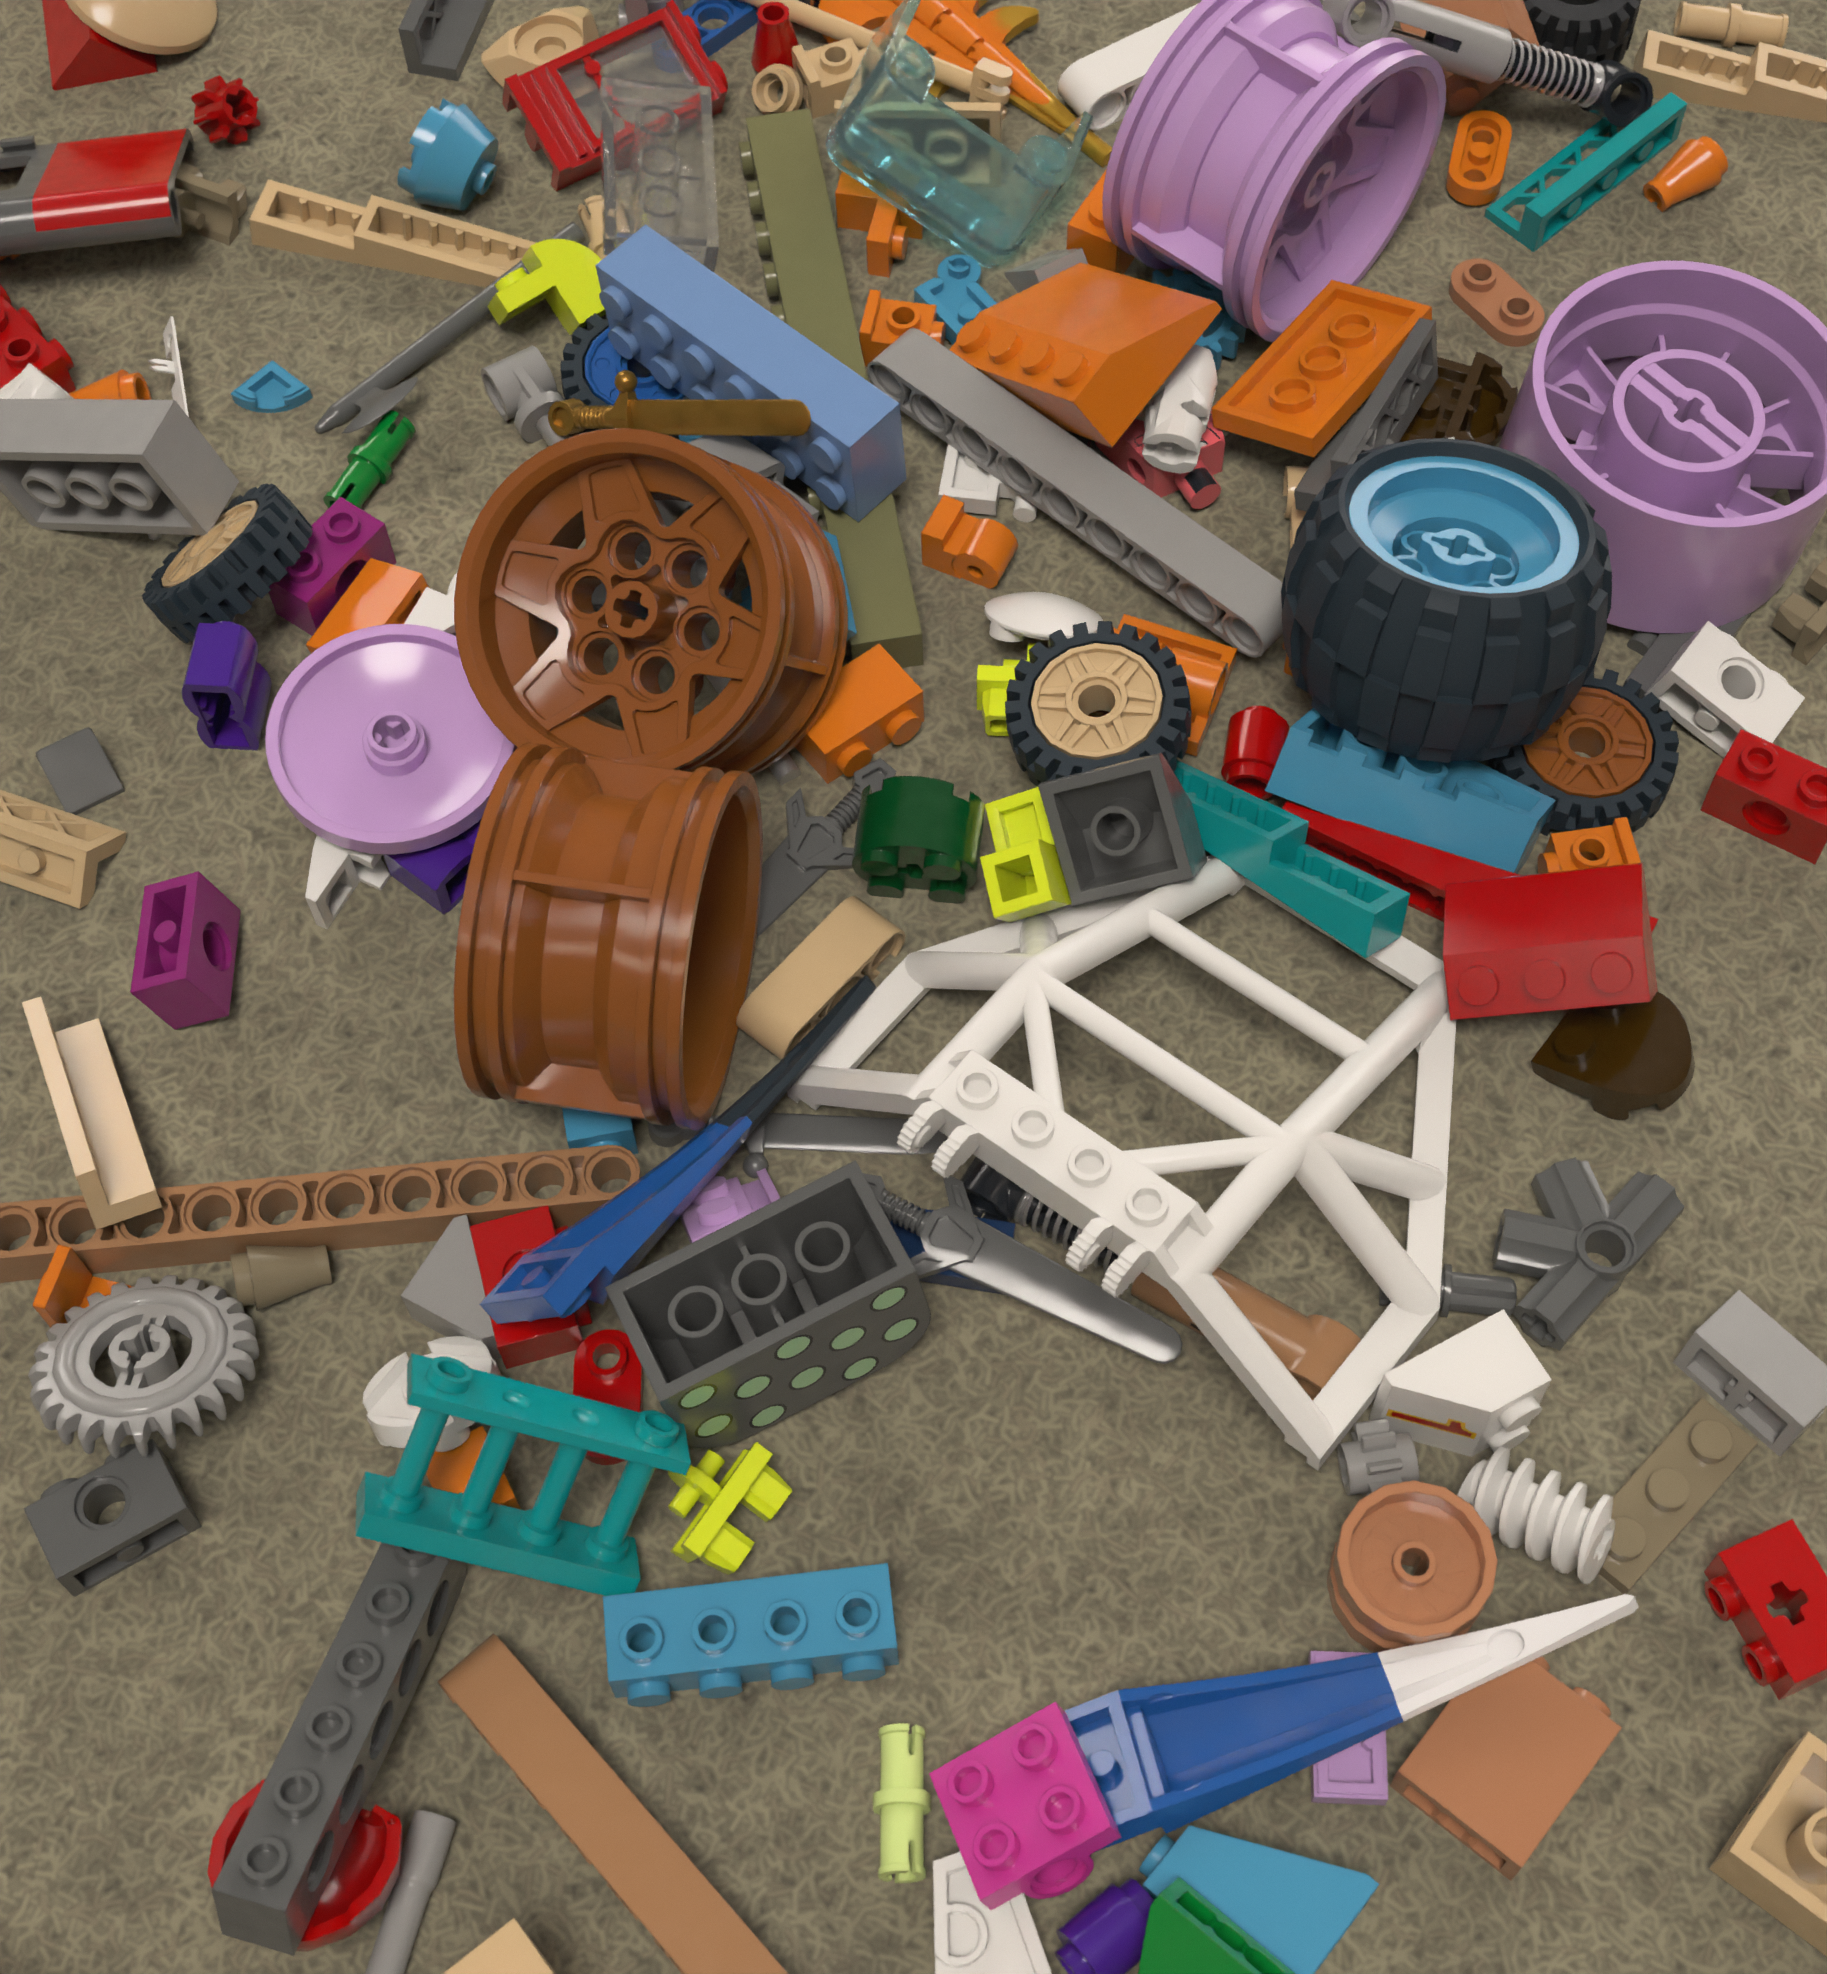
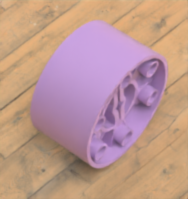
(1684, 416)

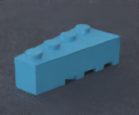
(1433, 803)

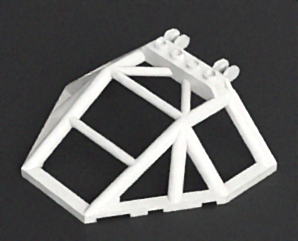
(1119, 1192)

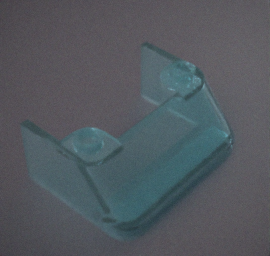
(936, 160)

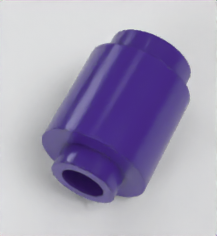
(1106, 1931)

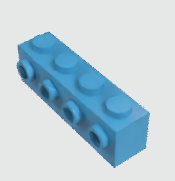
(750, 1633)

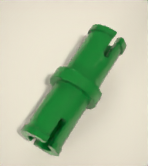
(371, 461)

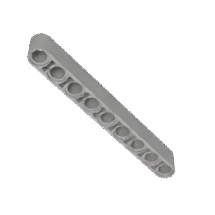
(1083, 491)

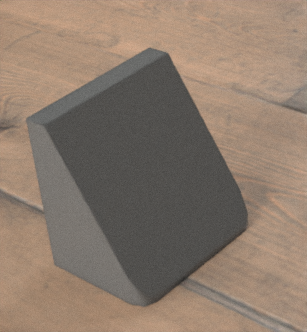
(79, 771)

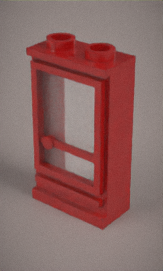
(564, 98)

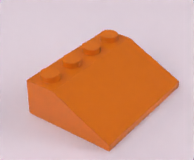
(1086, 346)

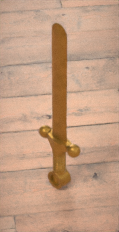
(682, 416)

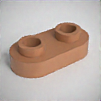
(1494, 302)

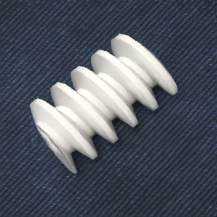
(1540, 1515)

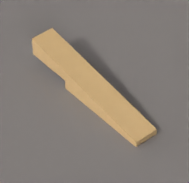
(1766, 83)
(382, 236)

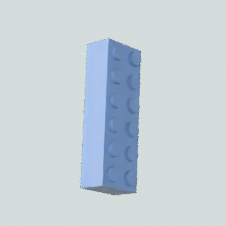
(723, 345)

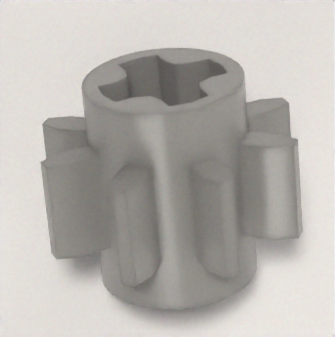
(1376, 1458)

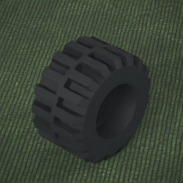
(1584, 27)

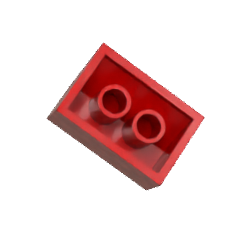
(1548, 942)

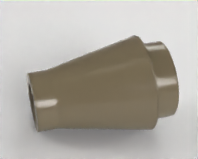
(278, 1272)

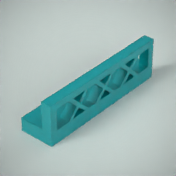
(1589, 179)

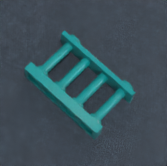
(506, 1538)

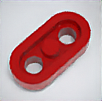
(614, 1386)

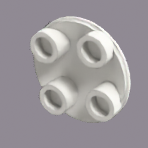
(1036, 616)

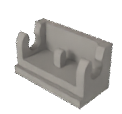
(1757, 1372)

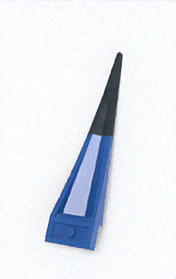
(620, 1233)

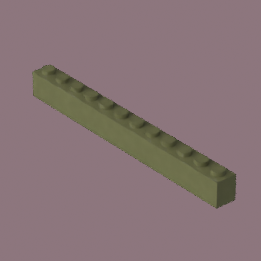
(816, 302)

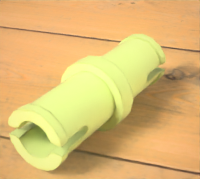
(901, 1803)

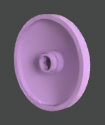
(384, 741)

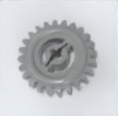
(150, 1385)

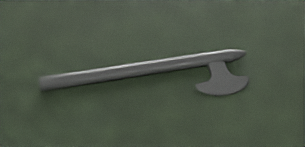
(377, 392)

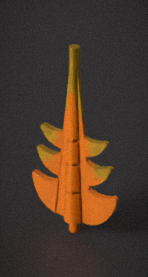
(962, 38)

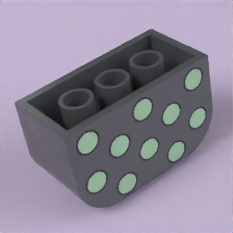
(774, 1310)

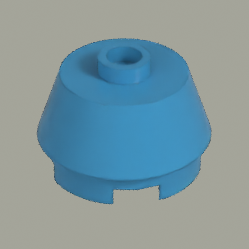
(450, 158)

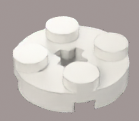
(387, 1394)

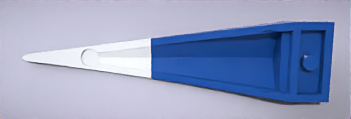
(1205, 1743)

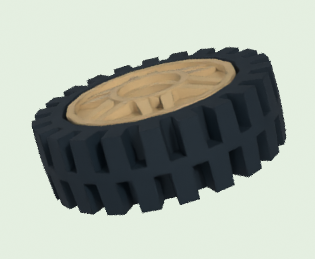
(231, 566)
(1088, 674)

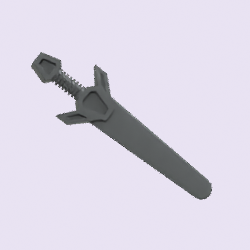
(812, 845)
(978, 1251)

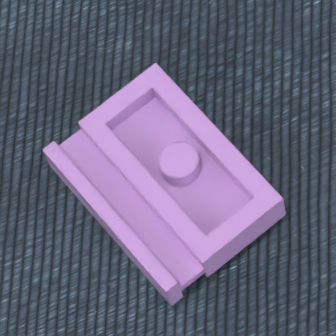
(726, 1202)

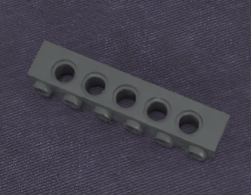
(335, 1748)

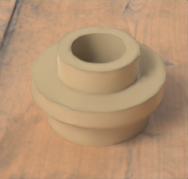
(766, 88)

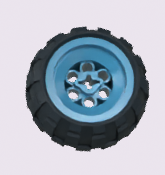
(1445, 599)

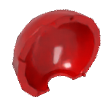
(358, 1882)

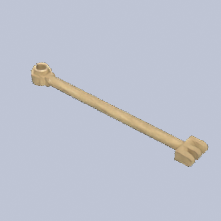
(985, 84)

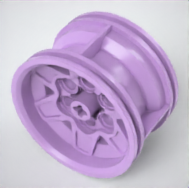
(1271, 154)

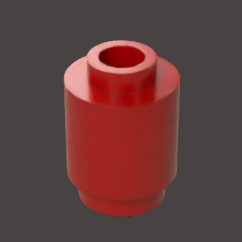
(1253, 748)

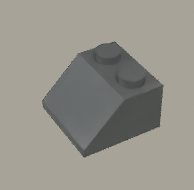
(1122, 829)

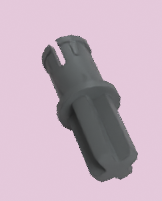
(1472, 1293)

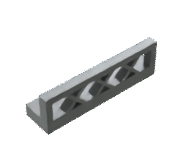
(441, 42)
(1382, 415)

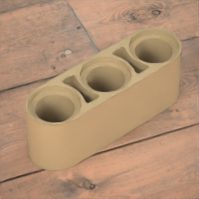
(818, 975)

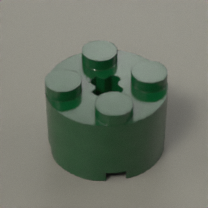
(918, 839)

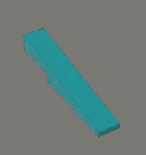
(1272, 853)

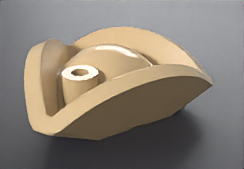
(539, 41)

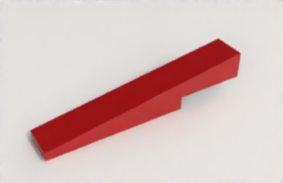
(1396, 860)

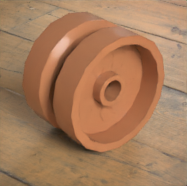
(1416, 1528)

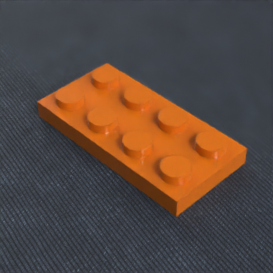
(1319, 368)

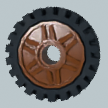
(1628, 765)

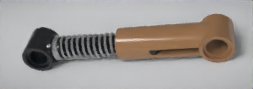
(1306, 1345)

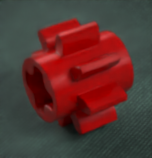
(225, 110)

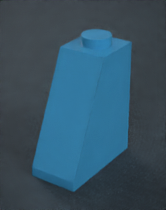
(1277, 1897)

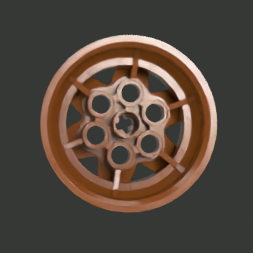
(529, 577)
(608, 935)

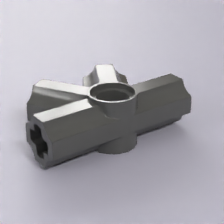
(1573, 1225)

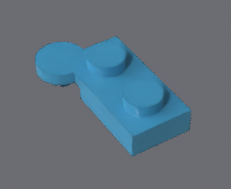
(955, 293)

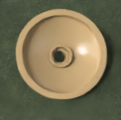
(150, 25)

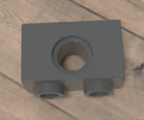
(152, 1517)

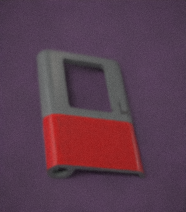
(91, 191)

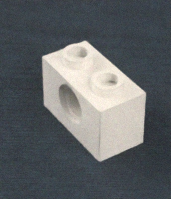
(1696, 697)

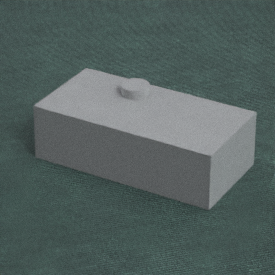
(110, 466)

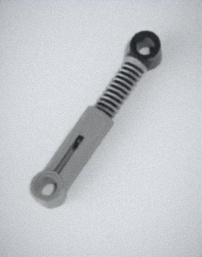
(1489, 51)

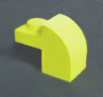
(559, 273)
(1025, 869)

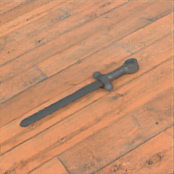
(808, 1133)

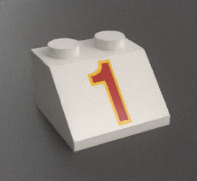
(1466, 1390)

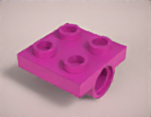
(1026, 1810)

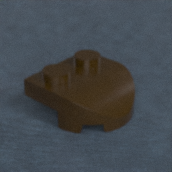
(1465, 403)
(1620, 1056)

